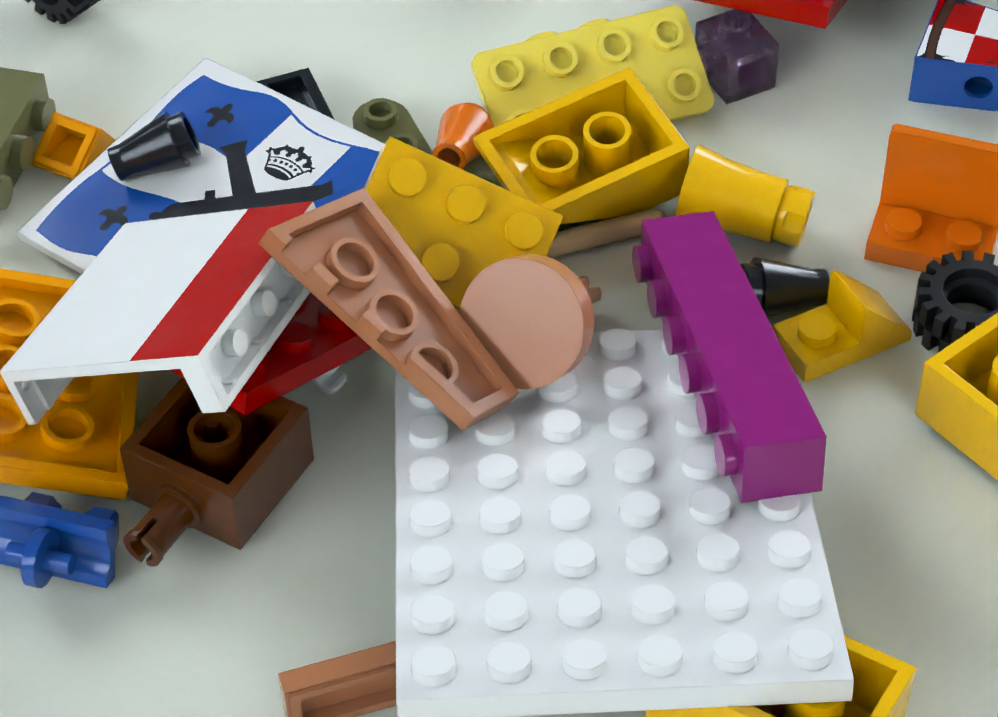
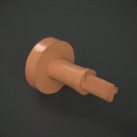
(531, 317)

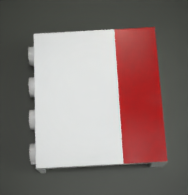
(166, 298)

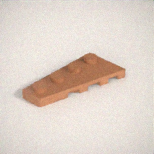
(387, 297)

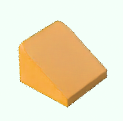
(69, 146)

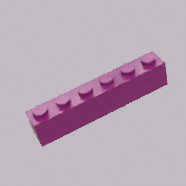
(730, 358)

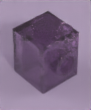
(737, 54)

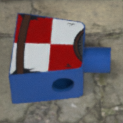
(958, 57)

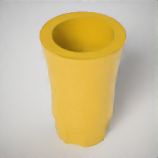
(745, 198)

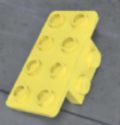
(552, 65)

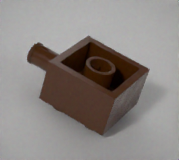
(211, 469)

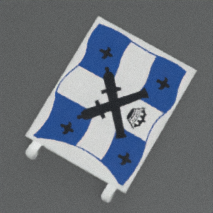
(253, 155)

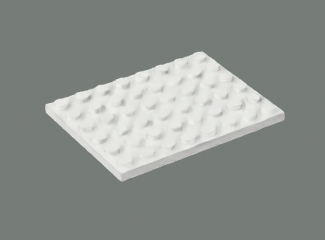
(600, 556)

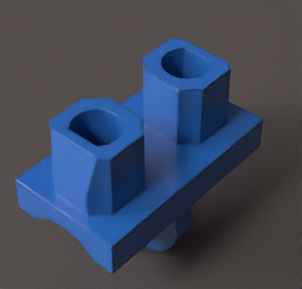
(58, 541)

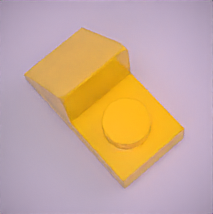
(843, 331)

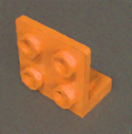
(934, 199)

